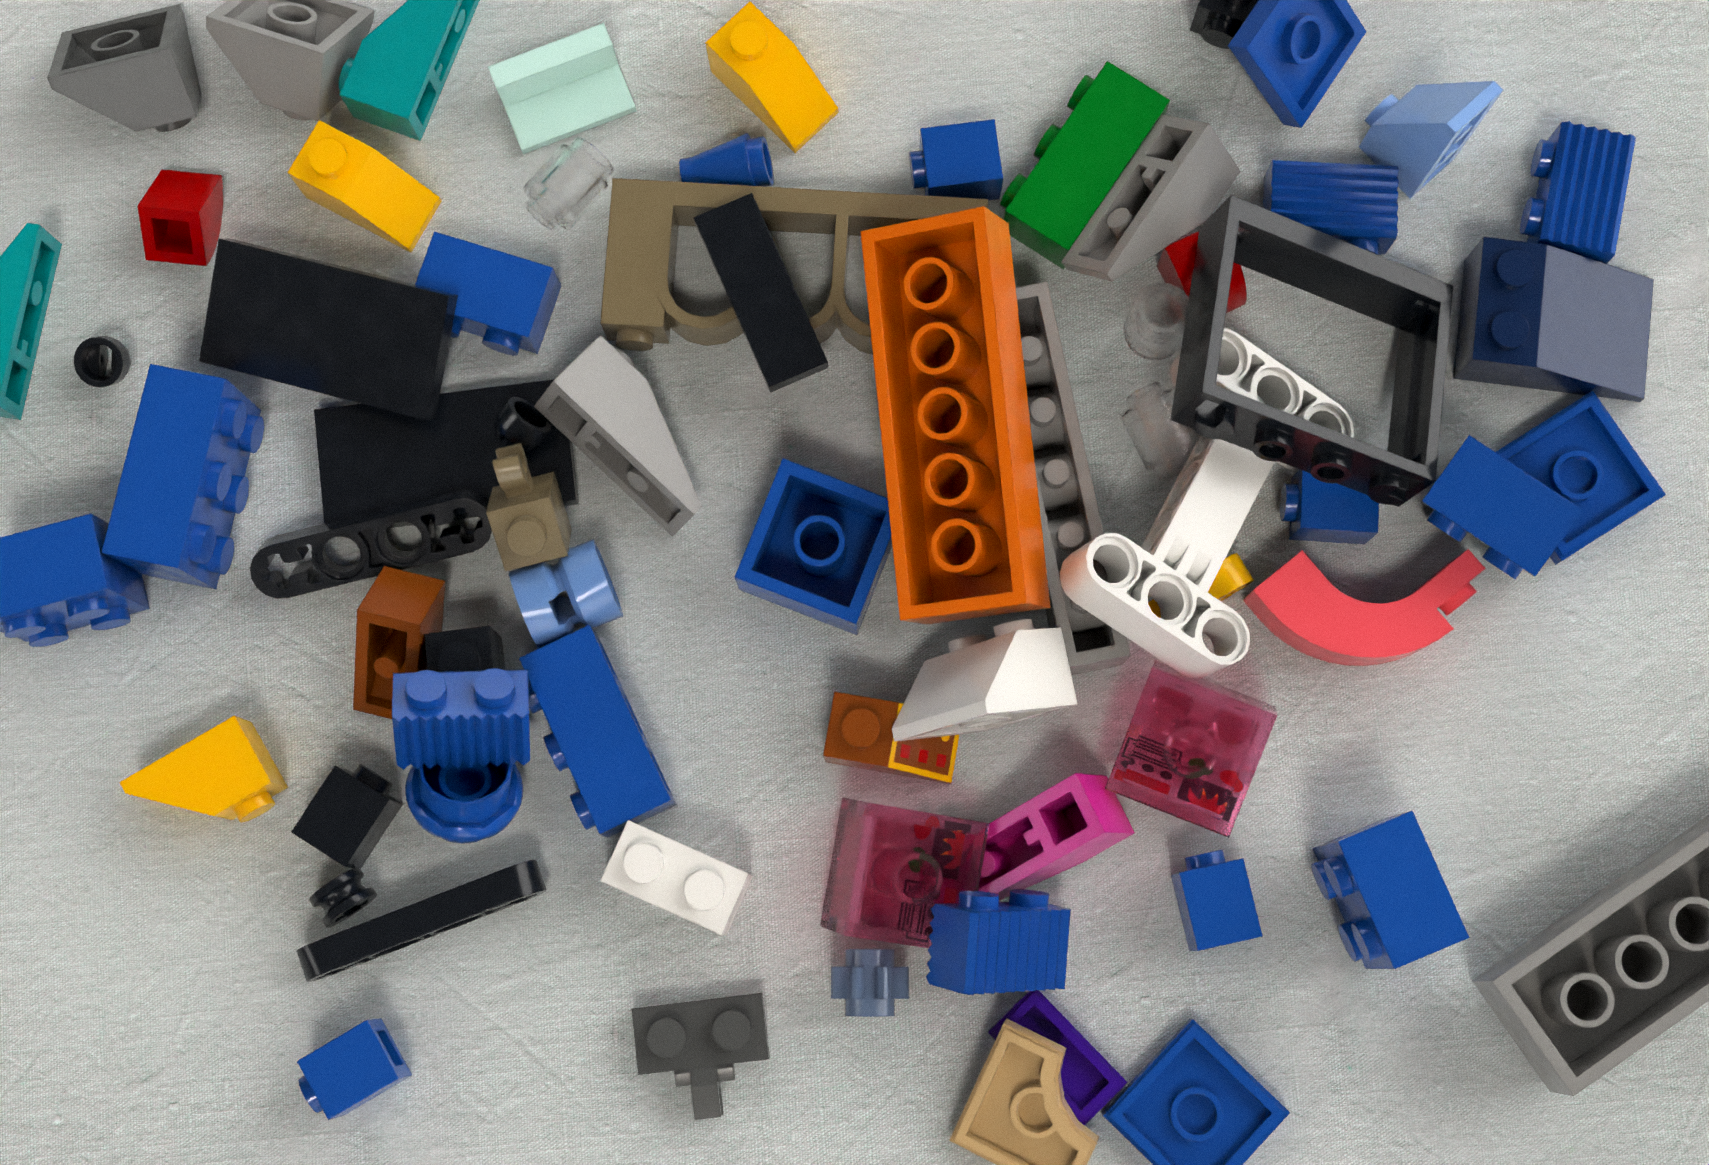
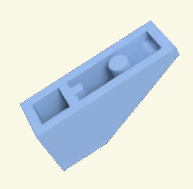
(1426, 128)

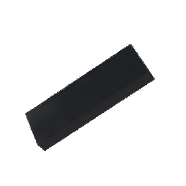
(761, 292)

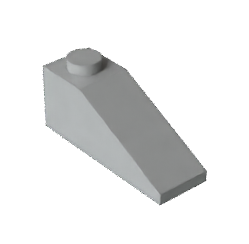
(1156, 200)
(619, 426)

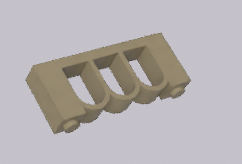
(643, 250)

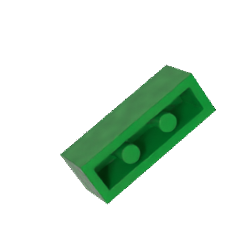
(1081, 161)

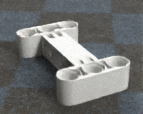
(1195, 530)

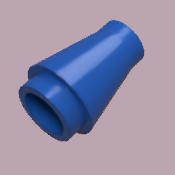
(731, 163)

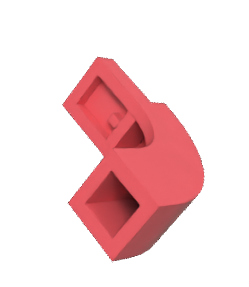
(1333, 627)

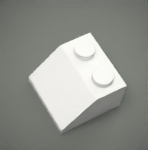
(988, 683)

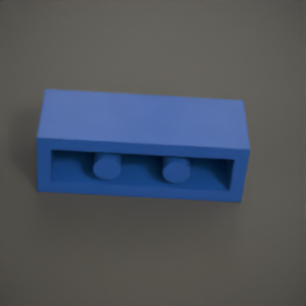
(595, 733)

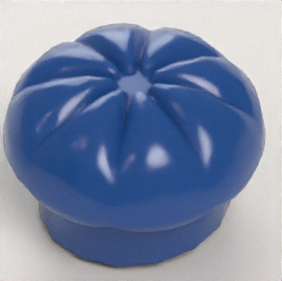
(464, 801)

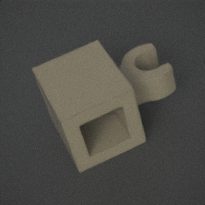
(526, 512)

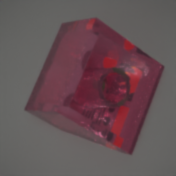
(1192, 749)
(895, 867)

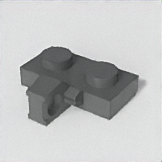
(701, 1044)

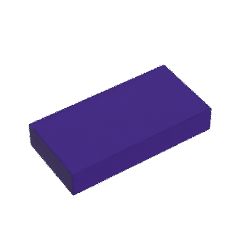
(1085, 1074)

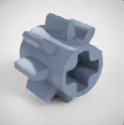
(870, 982)

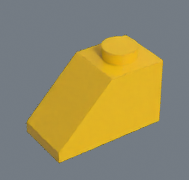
(770, 77)
(363, 186)
(214, 774)

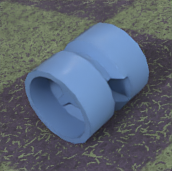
(589, 591)

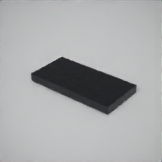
(328, 328)
(391, 459)

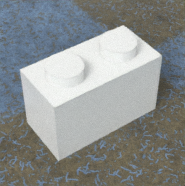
(676, 878)

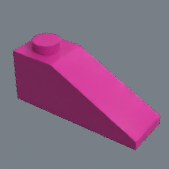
(1052, 834)

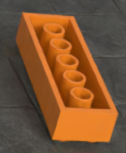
(954, 418)

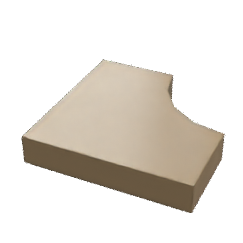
(1020, 1106)

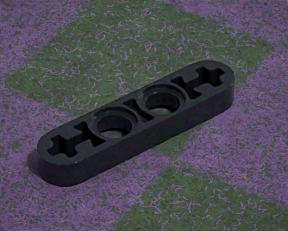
(371, 538)
(421, 920)

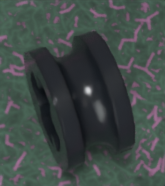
(343, 897)

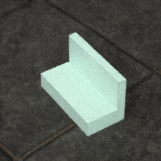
(562, 88)

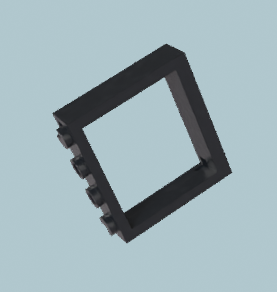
(1348, 278)

